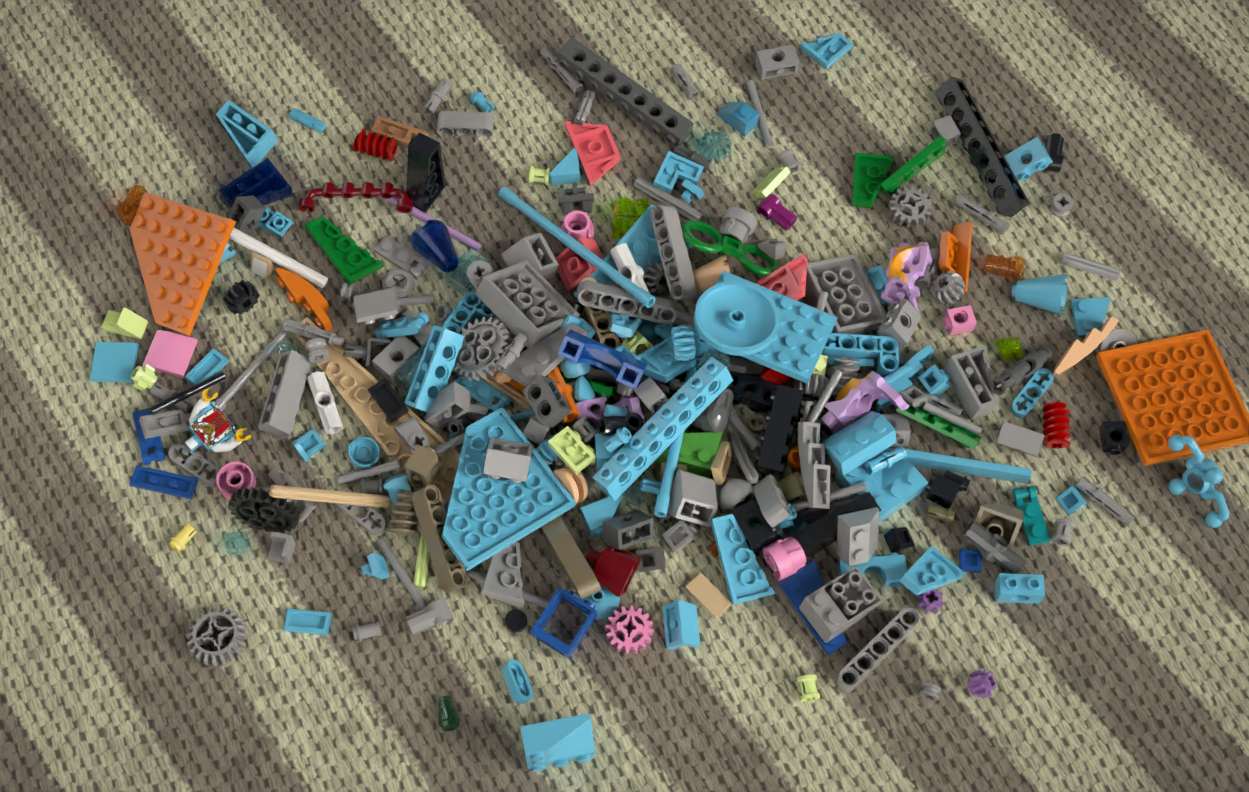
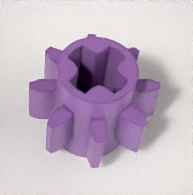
(930, 606)
(981, 683)

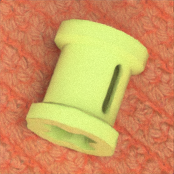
(539, 175)
(808, 688)

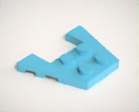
(660, 359)

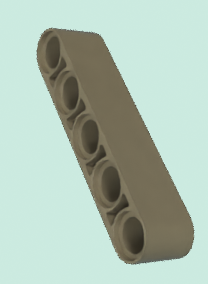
(432, 518)
(570, 558)

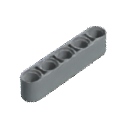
(673, 252)
(620, 295)
(881, 640)

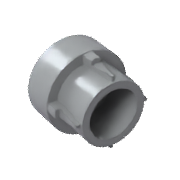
(738, 224)

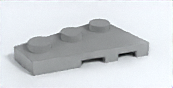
(504, 577)

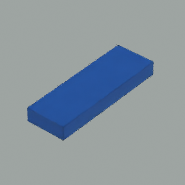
(163, 482)

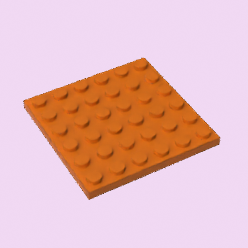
(1173, 390)

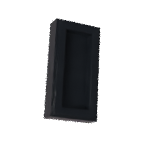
(388, 400)

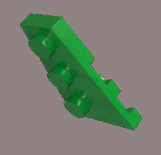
(869, 173)

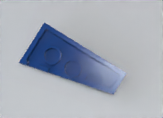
(800, 586)

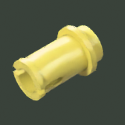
(179, 541)

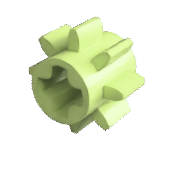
(144, 377)

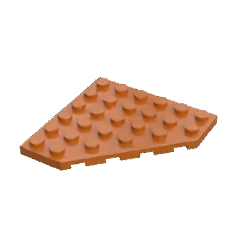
(177, 257)

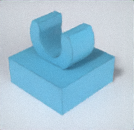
(690, 191)
(376, 567)

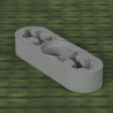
(179, 461)
(376, 517)

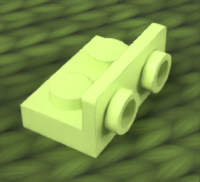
(572, 450)

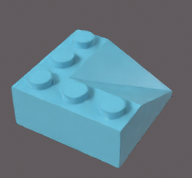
(889, 487)
(558, 742)

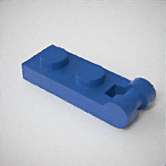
(149, 443)

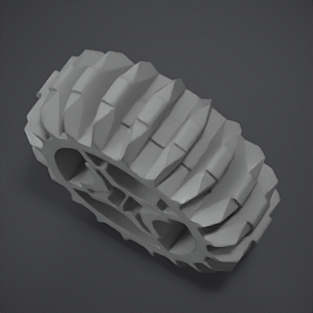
(225, 634)

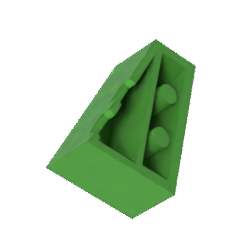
(696, 452)

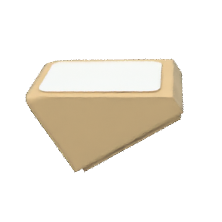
(261, 265)

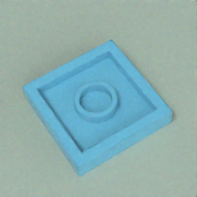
(114, 362)

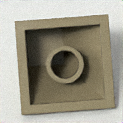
(1000, 520)

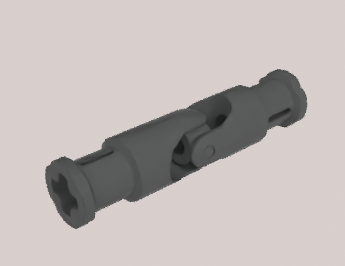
(1022, 369)

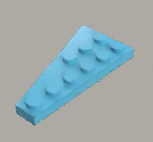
(642, 245)

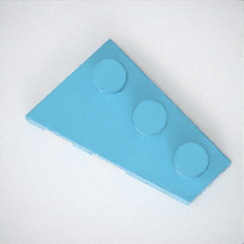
(931, 572)

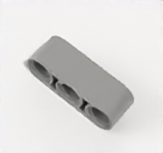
(465, 123)
(771, 500)

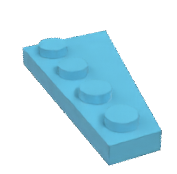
(624, 325)
(740, 568)

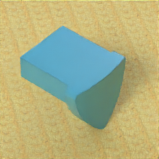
(582, 390)
(308, 445)
(396, 482)

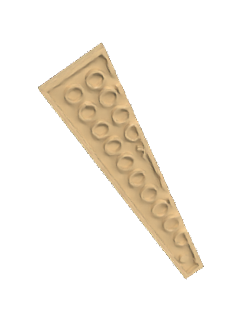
(353, 384)

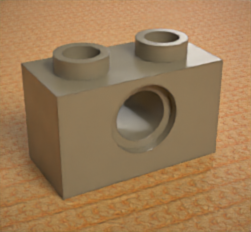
(422, 466)

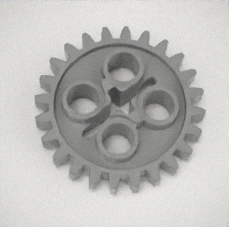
(481, 348)

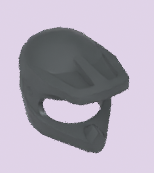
(716, 415)

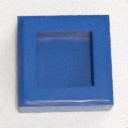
(970, 560)

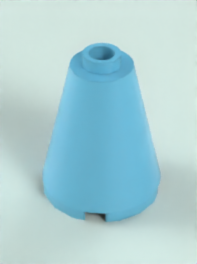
(1043, 292)

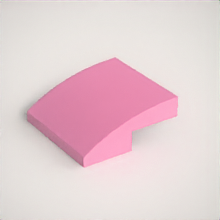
(170, 353)

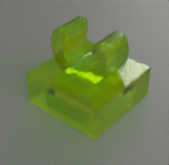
(1010, 348)

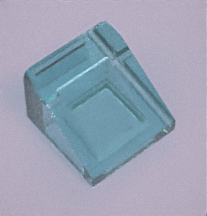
(237, 543)

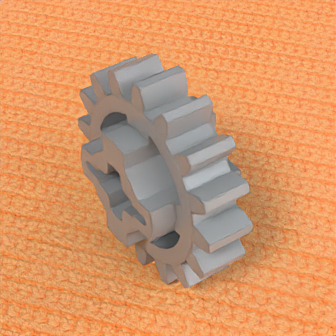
(909, 207)

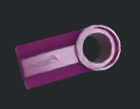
(772, 209)

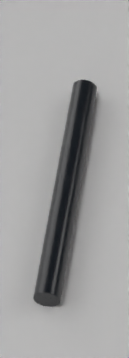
(187, 393)

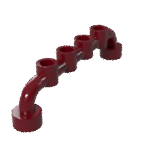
(367, 191)

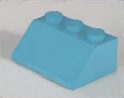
(859, 442)

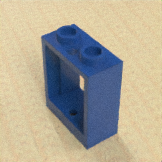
(551, 641)

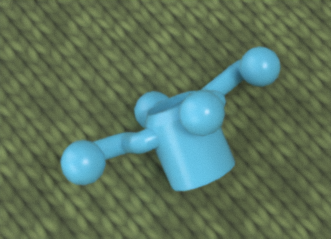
(1199, 479)

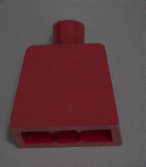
(614, 568)

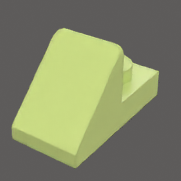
(125, 323)

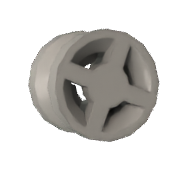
(1057, 208)
(317, 350)

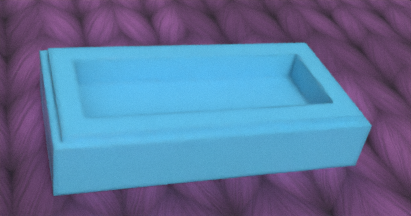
(207, 367)
(307, 621)

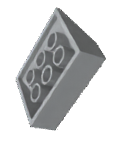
(847, 294)
(525, 301)

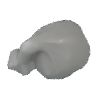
(734, 493)

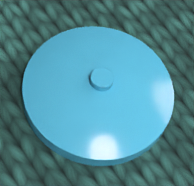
(736, 318)

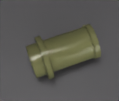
(941, 513)

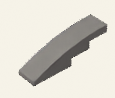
(813, 468)

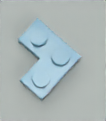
(676, 167)

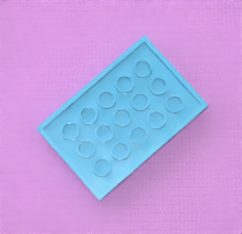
(799, 338)

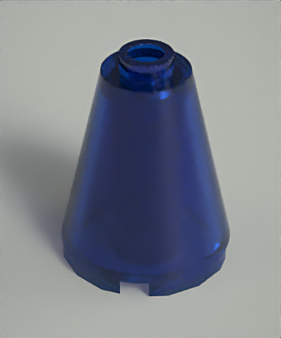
(435, 245)

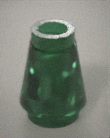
(447, 714)

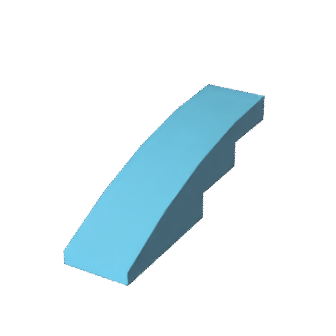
(905, 381)

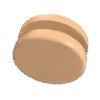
(574, 484)

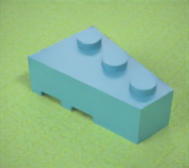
(247, 132)

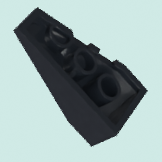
(818, 527)

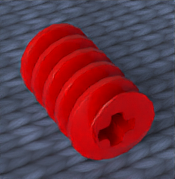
(375, 145)
(1056, 425)

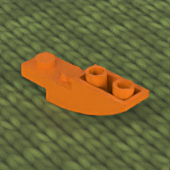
(305, 294)

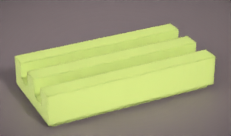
(770, 182)

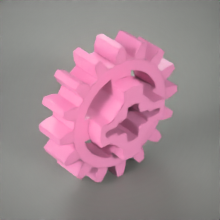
(638, 630)

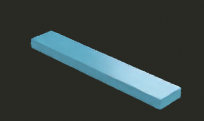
(968, 466)

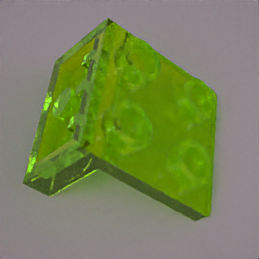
(626, 214)

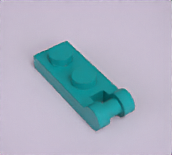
(1033, 520)

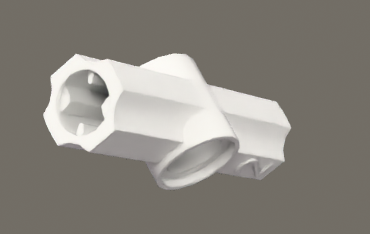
(626, 264)
(328, 413)

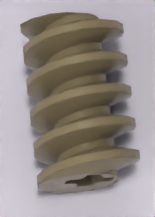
(404, 515)

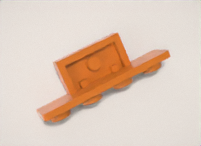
(956, 251)

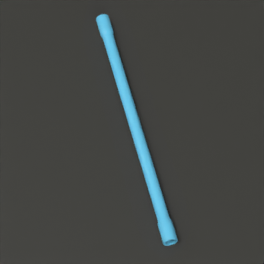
(638, 293)
(663, 497)

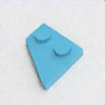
(1088, 314)

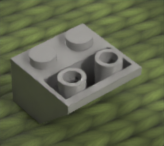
(535, 251)
(376, 305)
(693, 498)

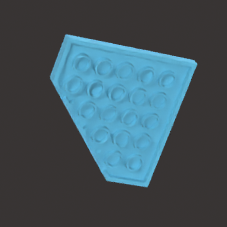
(492, 512)

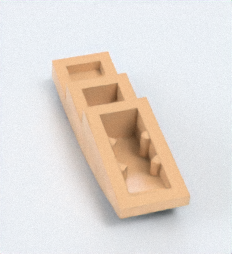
(1078, 350)

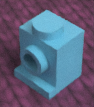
(936, 380)

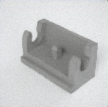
(1020, 438)

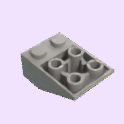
(840, 604)

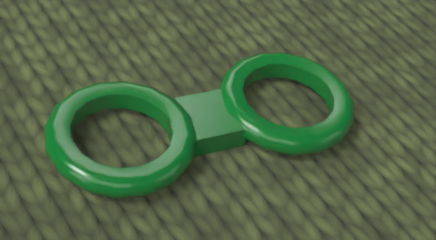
(728, 246)

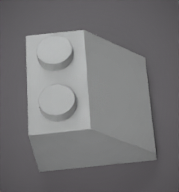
(508, 460)
(857, 536)

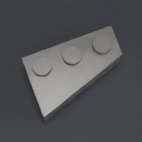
(971, 381)

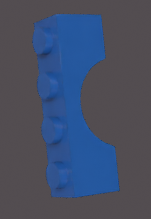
(586, 350)

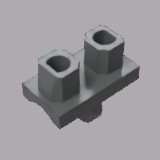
(584, 200)

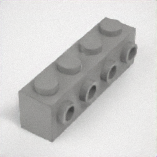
(285, 394)

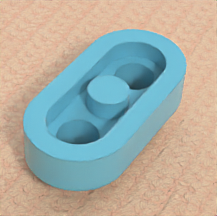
(517, 681)

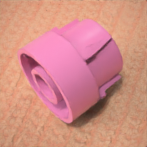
(578, 225)
(232, 472)
(784, 557)

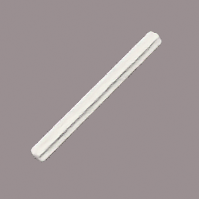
(278, 258)

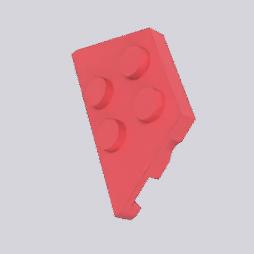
(594, 149)
(788, 279)

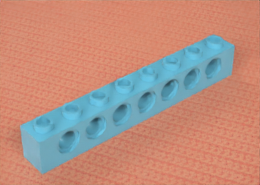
(663, 428)

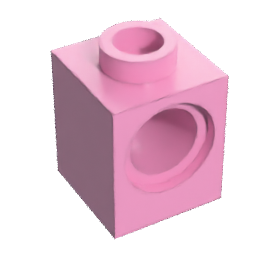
(963, 314)

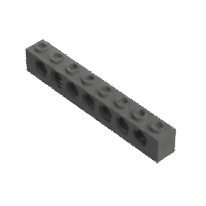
(621, 83)

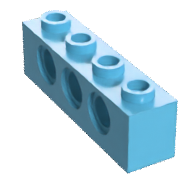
(433, 359)

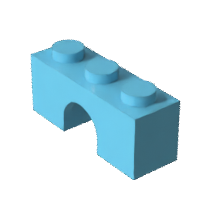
(889, 567)

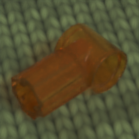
(127, 208)
(1009, 267)

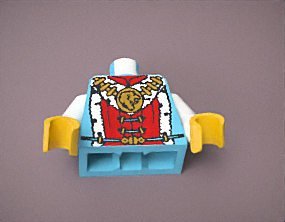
(212, 427)

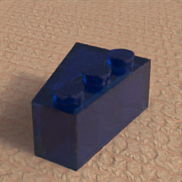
(261, 181)

